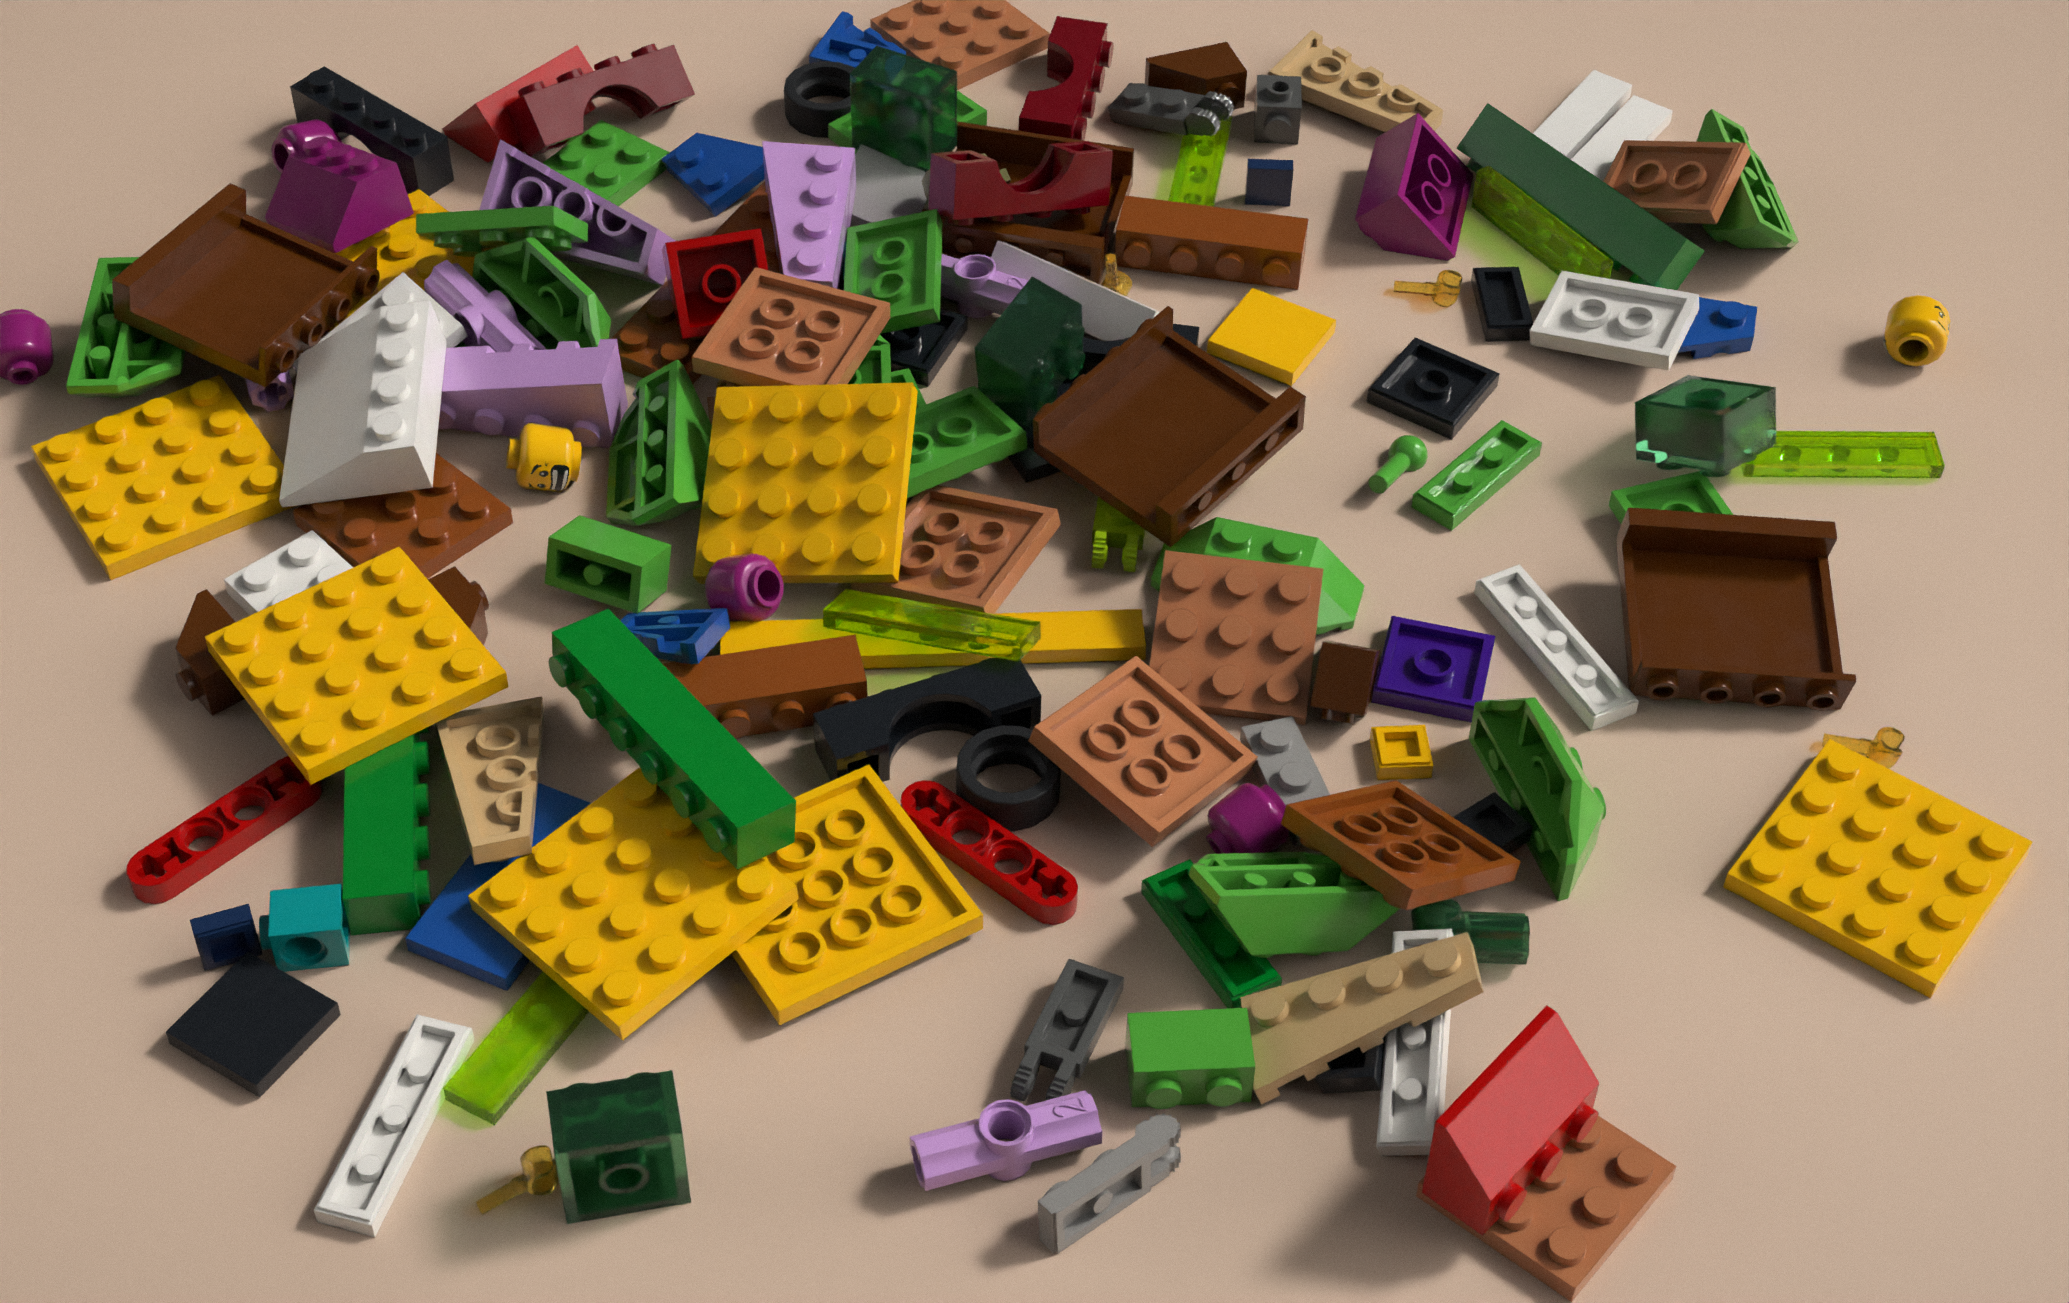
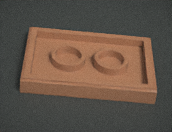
(1678, 177)

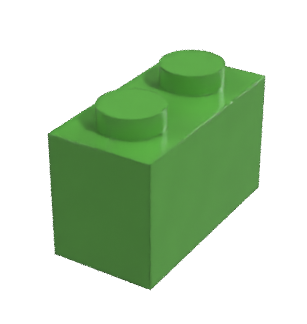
(607, 564)
(1189, 1057)

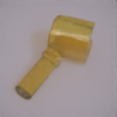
(1115, 279)
(1442, 292)
(1882, 749)
(538, 1178)

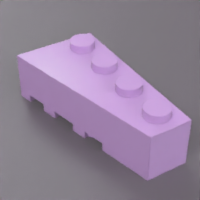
(810, 207)
(615, 237)
(547, 387)

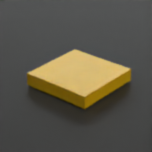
(1271, 336)

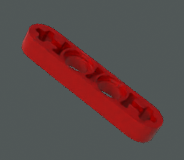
(220, 822)
(995, 845)

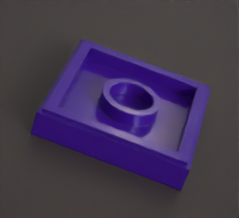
(1433, 669)

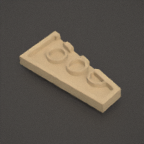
(1347, 89)
(495, 775)
(1332, 1013)

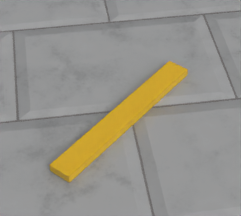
(1064, 638)

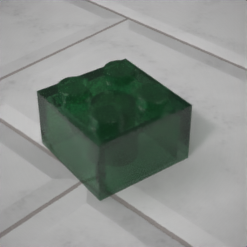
(903, 107)
(1031, 351)
(1705, 424)
(618, 1146)

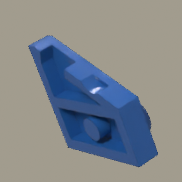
(848, 43)
(716, 169)
(1720, 328)
(679, 634)

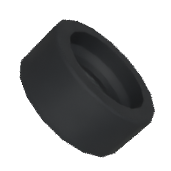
(812, 81)
(1007, 746)

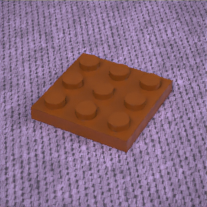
(427, 524)
(1399, 844)

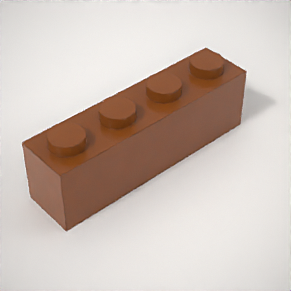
(1211, 242)
(776, 685)

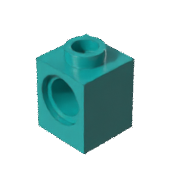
(306, 928)

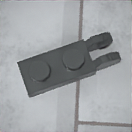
(1170, 110)
(1068, 1028)

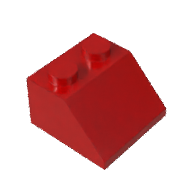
(707, 275)

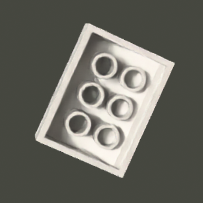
(367, 408)

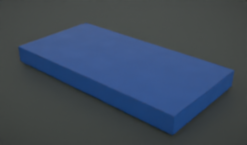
(459, 936)

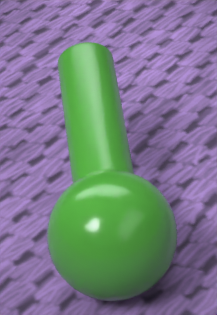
(1404, 454)

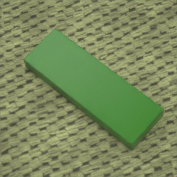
(1476, 475)

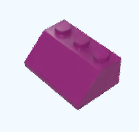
(1414, 192)
(337, 195)

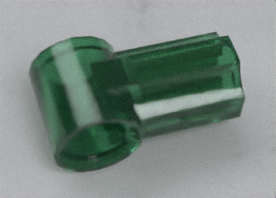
(1494, 935)

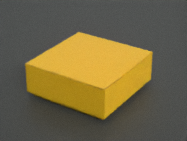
(1401, 752)

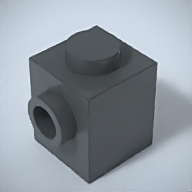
(1277, 109)

